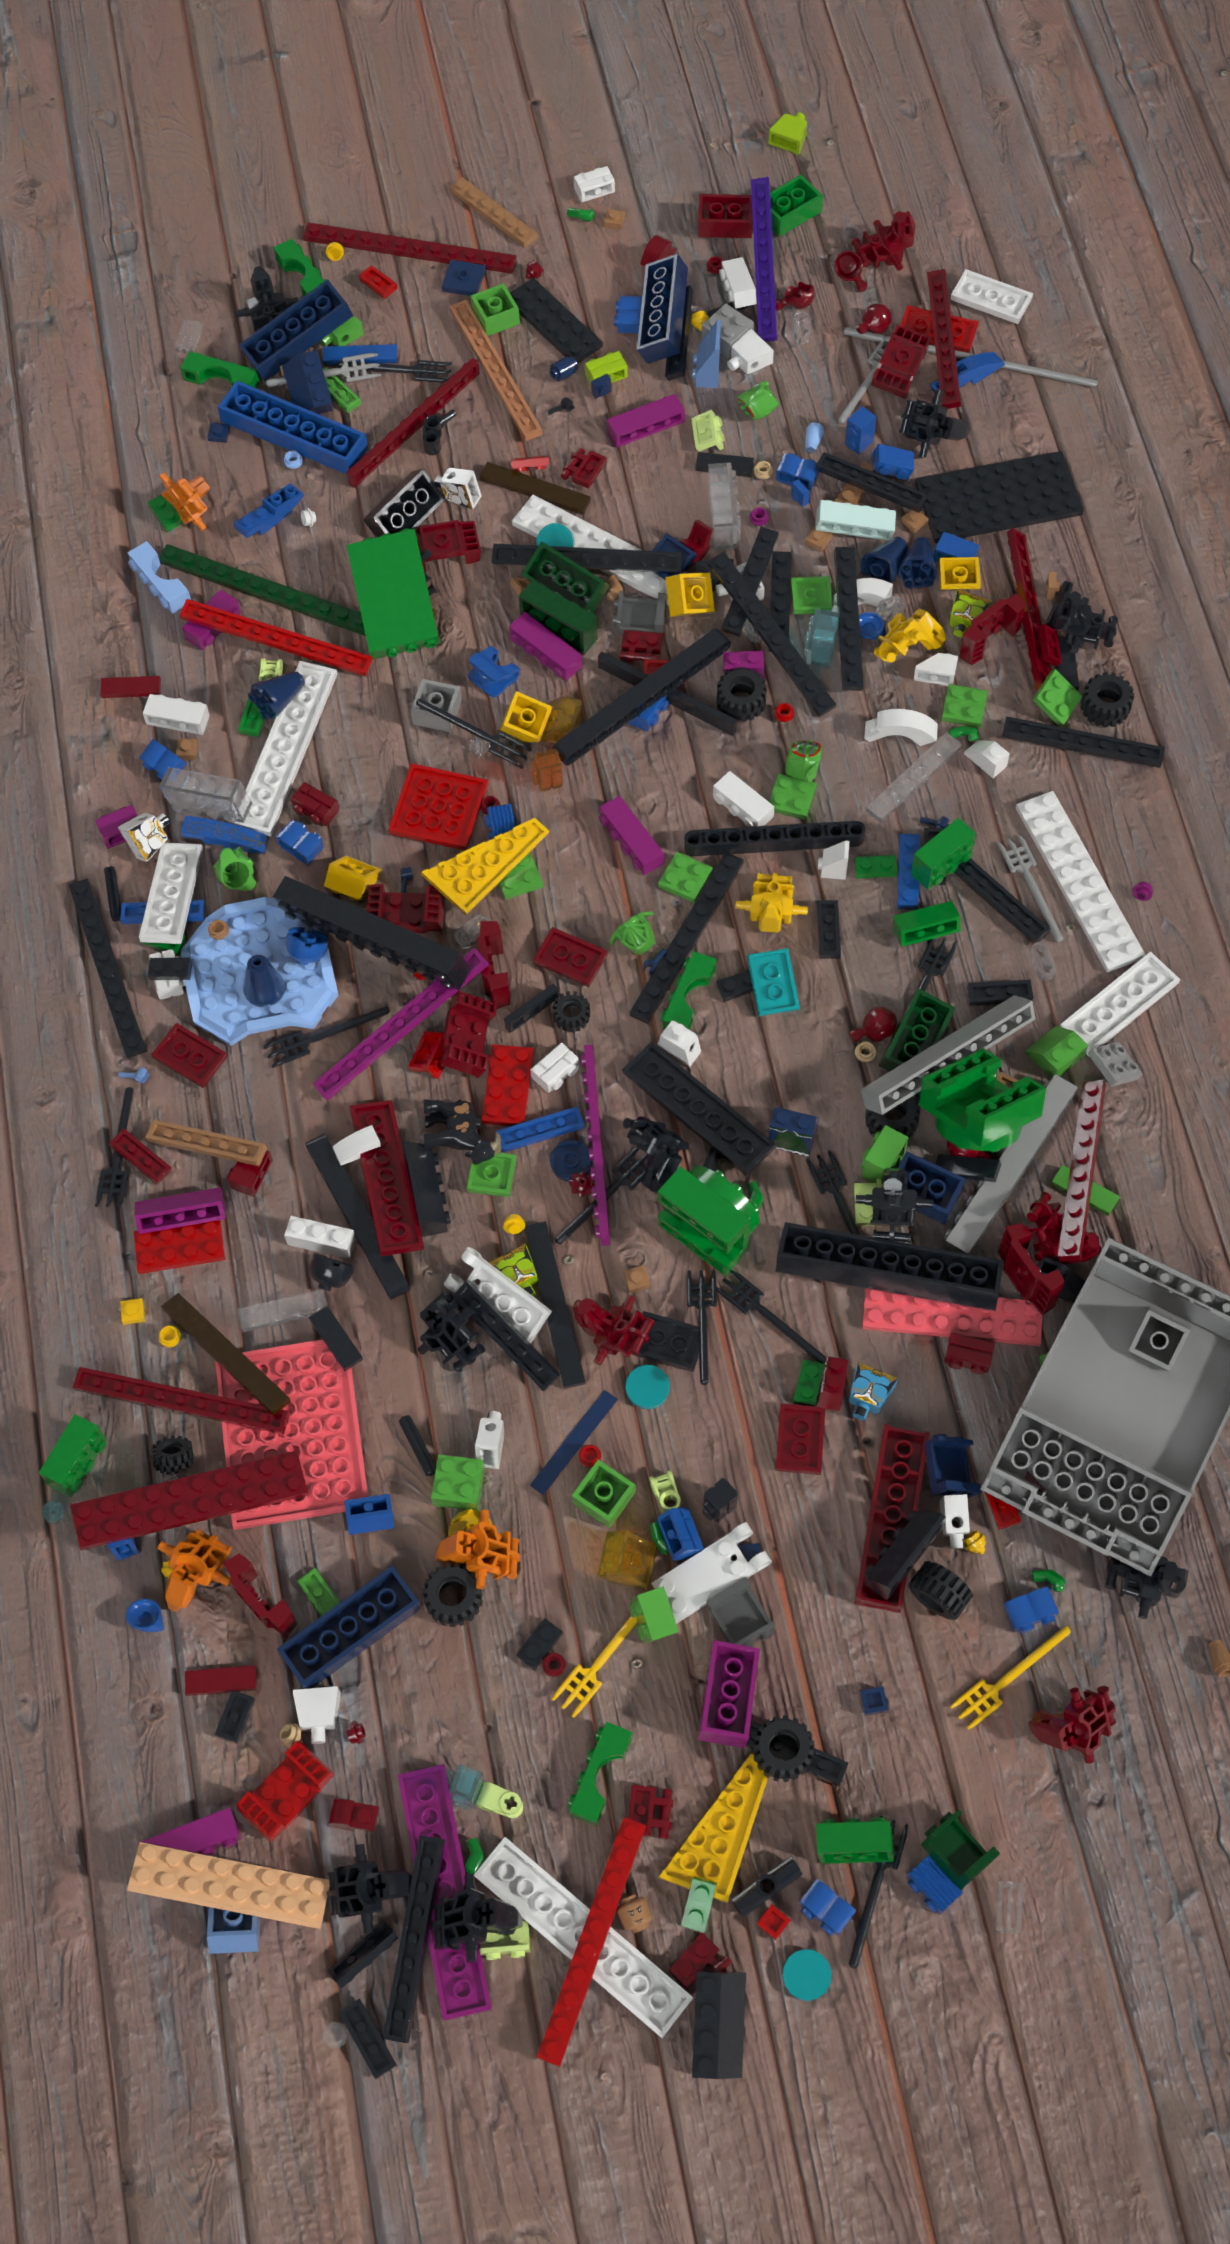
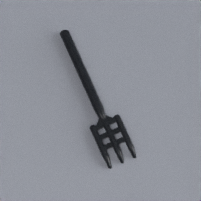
(416, 370)
(493, 740)
(930, 970)
(305, 1041)
(115, 1171)
(621, 1180)
(833, 1188)
(754, 1304)
(702, 1305)
(873, 1895)

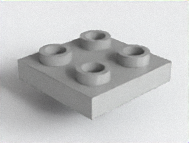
(1115, 1064)

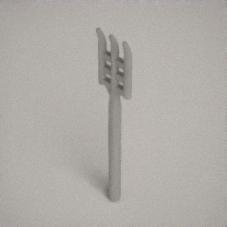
(343, 370)
(867, 382)
(1024, 868)

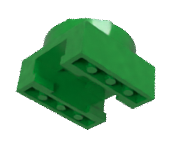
(977, 1108)
(708, 1216)

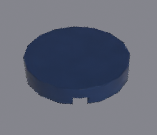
(570, 1158)

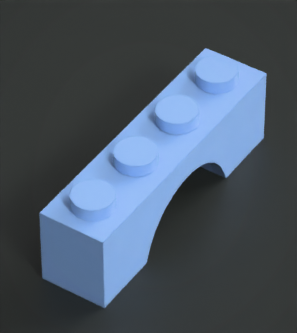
(172, 592)

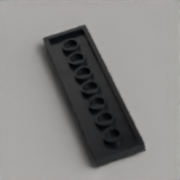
(699, 1109)

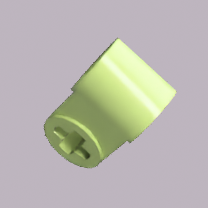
(270, 669)
(665, 1490)
(495, 1800)

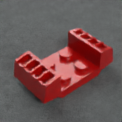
(285, 1791)

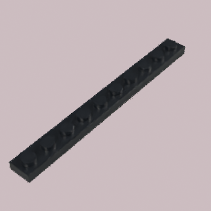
(595, 558)
(771, 634)
(686, 938)
(107, 968)

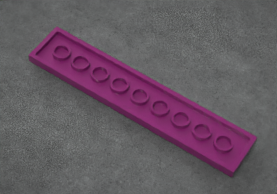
(430, 1813)

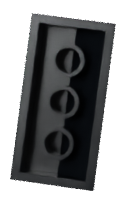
(405, 505)
(426, 1189)
(904, 1552)
(719, 2024)

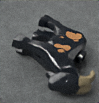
(461, 1131)

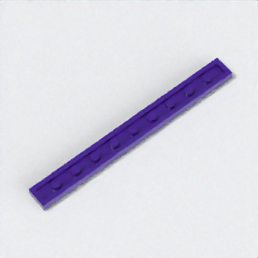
(764, 259)

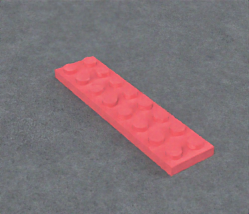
(1011, 1322)

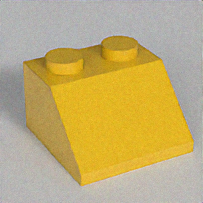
(959, 573)
(690, 594)
(525, 718)
(351, 877)

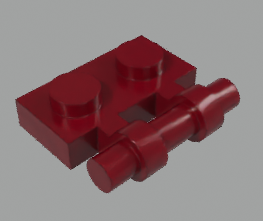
(587, 471)
(641, 642)
(642, 1809)
(696, 1958)

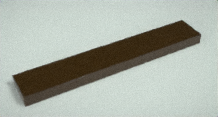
(531, 486)

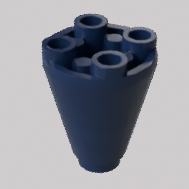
(918, 565)
(275, 693)

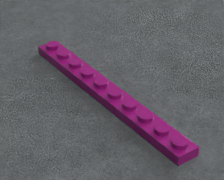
(392, 1031)
(596, 1151)

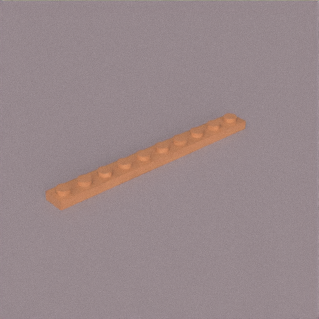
(496, 370)

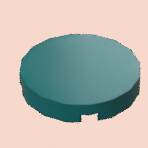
(556, 535)
(647, 1387)
(807, 1975)

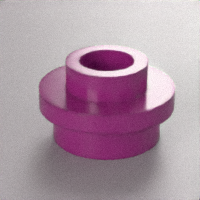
(759, 516)
(1142, 891)

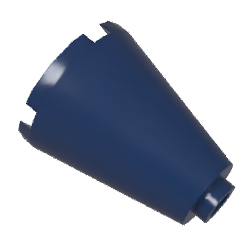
(884, 560)
(262, 982)

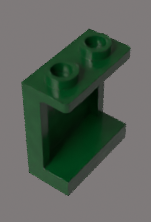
(957, 1850)

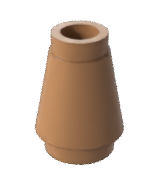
(1220, 1658)

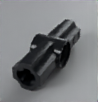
(753, 1896)

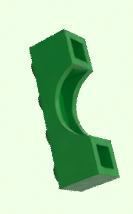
(291, 258)
(199, 368)
(697, 973)
(611, 1745)

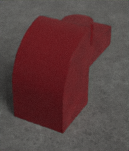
(657, 249)
(698, 540)
(352, 1815)

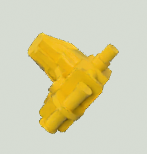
(908, 632)
(772, 902)

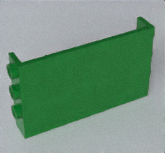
(393, 594)

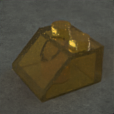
(562, 719)
(627, 1560)

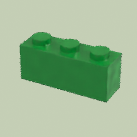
(926, 923)

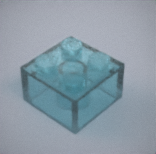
(821, 638)

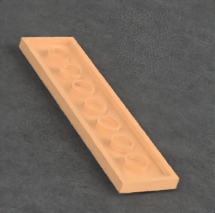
(229, 1885)

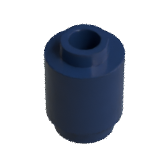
(563, 368)

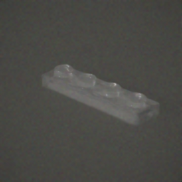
(281, 1310)

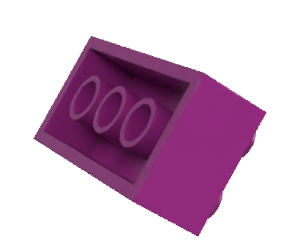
(728, 1694)

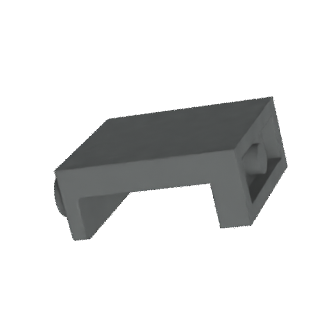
(639, 614)
(740, 1615)

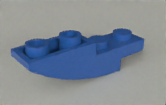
(974, 369)
(272, 511)

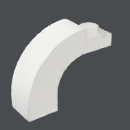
(870, 592)
(904, 723)

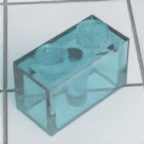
(466, 1787)

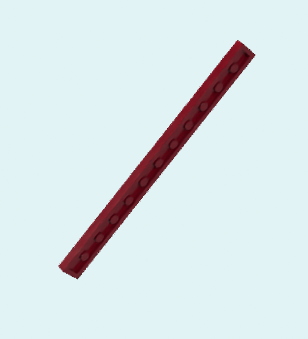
(408, 247)

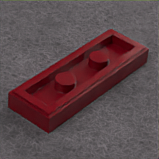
(130, 686)
(140, 1156)
(220, 1680)

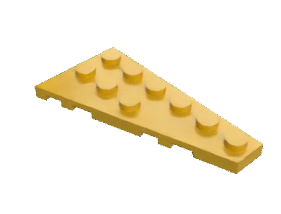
(480, 869)
(721, 1836)

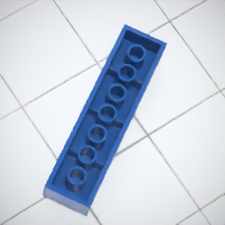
(292, 427)

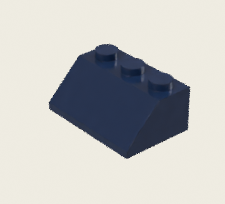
(308, 383)

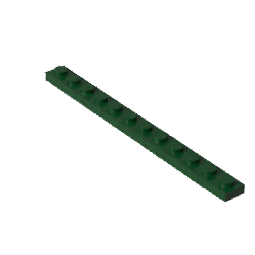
(262, 588)

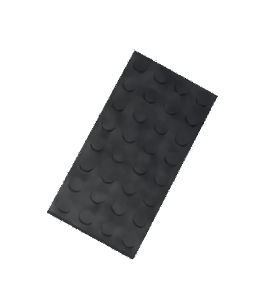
(1000, 496)

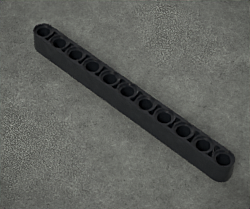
(641, 696)

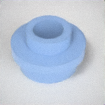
(293, 455)

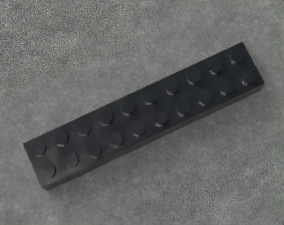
(372, 933)
(889, 1266)

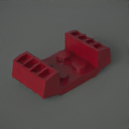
(901, 361)
(449, 541)
(1004, 613)
(409, 910)
(490, 943)
(466, 1034)
(1035, 1288)
(241, 1575)

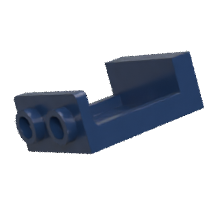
(949, 1466)

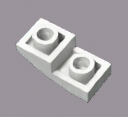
(355, 1144)

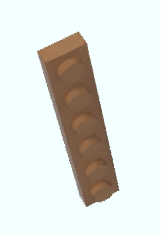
(493, 212)
(849, 494)
(206, 1142)

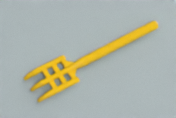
(590, 1673)
(992, 1690)

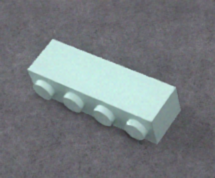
(855, 520)

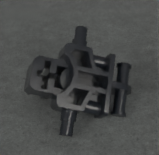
(265, 303)
(930, 422)
(1082, 623)
(661, 1147)
(894, 1205)
(449, 1331)
(1147, 1588)
(361, 1888)
(470, 1918)

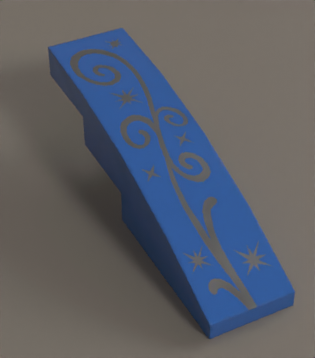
(224, 834)

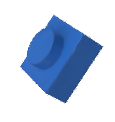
(800, 493)

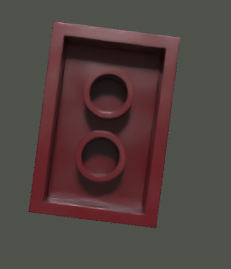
(725, 216)

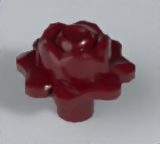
(581, 1184)

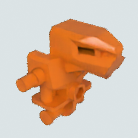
(187, 498)
(481, 1551)
(193, 1564)

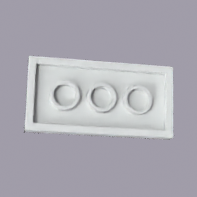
(991, 296)

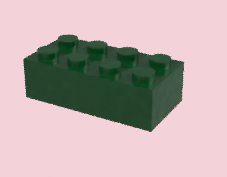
(565, 577)
(560, 616)
(917, 1029)

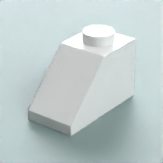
(937, 669)
(988, 756)
(834, 861)

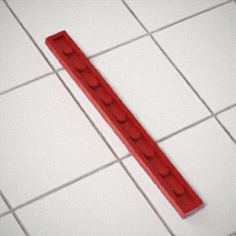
(276, 637)
(591, 1942)

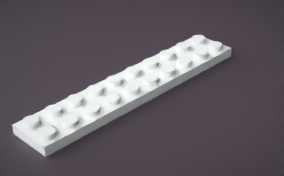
(539, 513)
(286, 748)
(1080, 881)
(561, 1918)

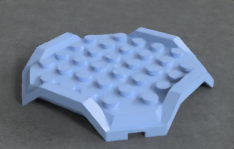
(221, 965)

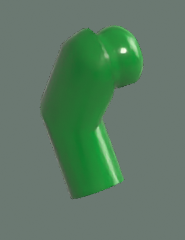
(585, 215)
(964, 730)
(756, 1195)
(658, 1538)
(1051, 1576)
(475, 1858)

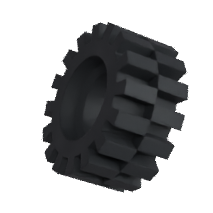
(571, 1022)
(172, 1454)

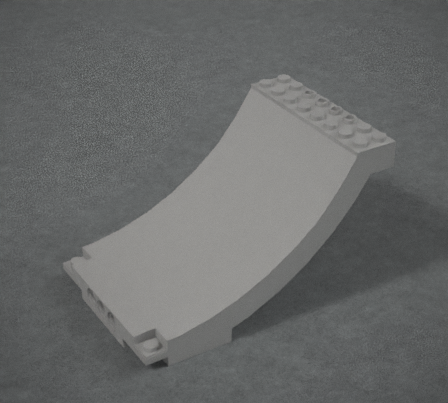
(1122, 1409)

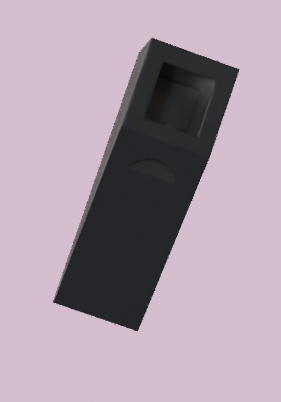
(1072, 1282)

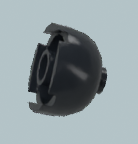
(329, 1272)

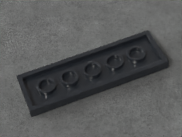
(555, 321)

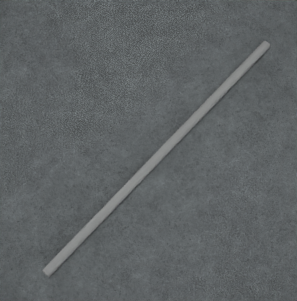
(1008, 365)

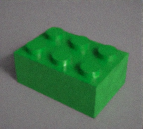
(794, 204)
(943, 854)
(73, 1456)
(854, 1841)

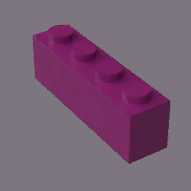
(645, 420)
(545, 646)
(631, 835)
(179, 1210)
(202, 1835)

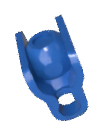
(490, 676)

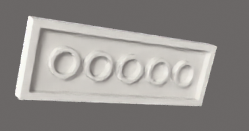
(171, 893)
(1122, 1001)

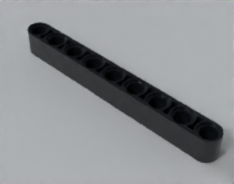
(764, 834)
(356, 1215)

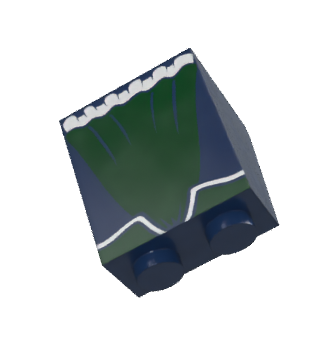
(793, 1131)

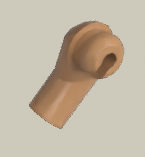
(615, 588)

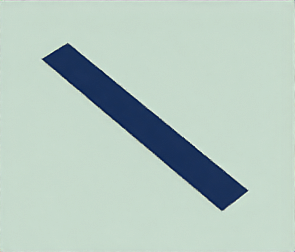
(573, 1442)

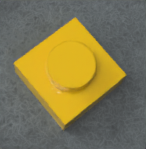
(132, 1311)

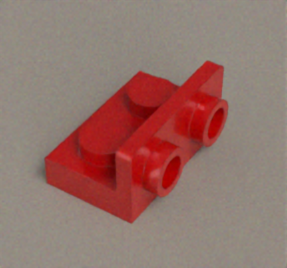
(428, 1055)

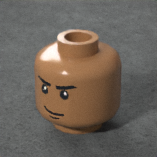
(634, 1913)

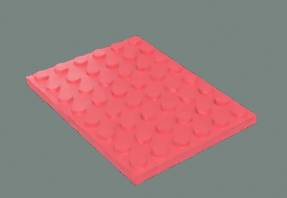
(320, 1428)

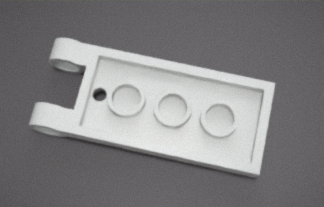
(510, 1299)
(709, 1573)

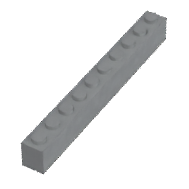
(978, 1034)
(1014, 1162)

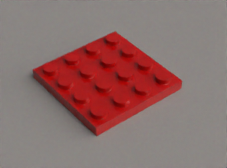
(438, 806)

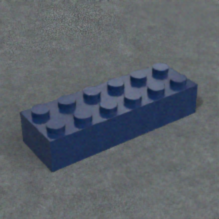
(662, 308)
(296, 329)
(349, 1628)

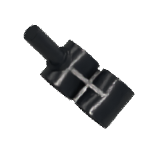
(433, 431)

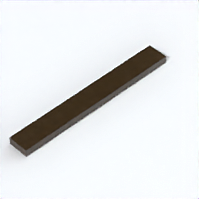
(226, 1354)

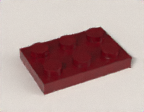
(570, 957)
(189, 1055)
(800, 1439)

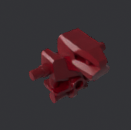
(888, 242)
(1048, 1225)
(613, 1329)
(1080, 1723)

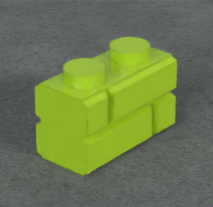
(610, 364)

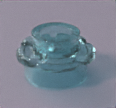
(52, 1506)

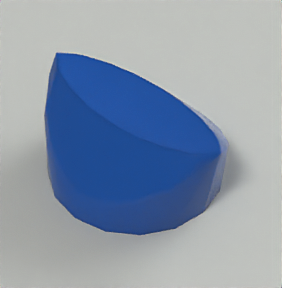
(871, 626)
(145, 1616)

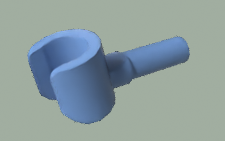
(140, 1076)

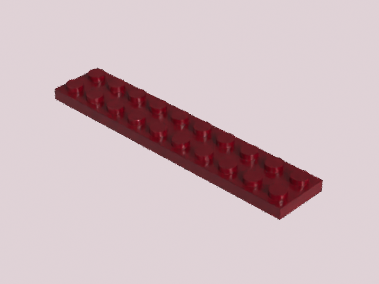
(188, 1500)

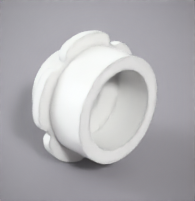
(308, 517)

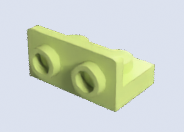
(707, 431)
(864, 1212)
(514, 1944)

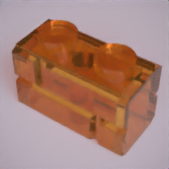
(547, 770)

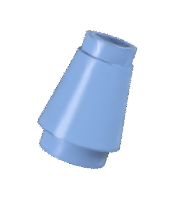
(814, 434)

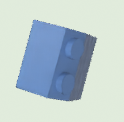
(708, 359)
(232, 1932)

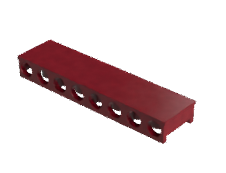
(893, 1499)

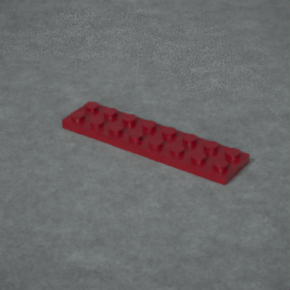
(388, 1181)

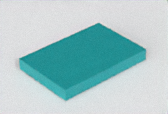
(773, 982)

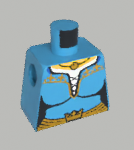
(870, 1390)

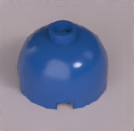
(306, 946)

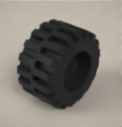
(741, 681)
(1111, 687)
(906, 1125)
(444, 1578)
(940, 1590)
(783, 1728)

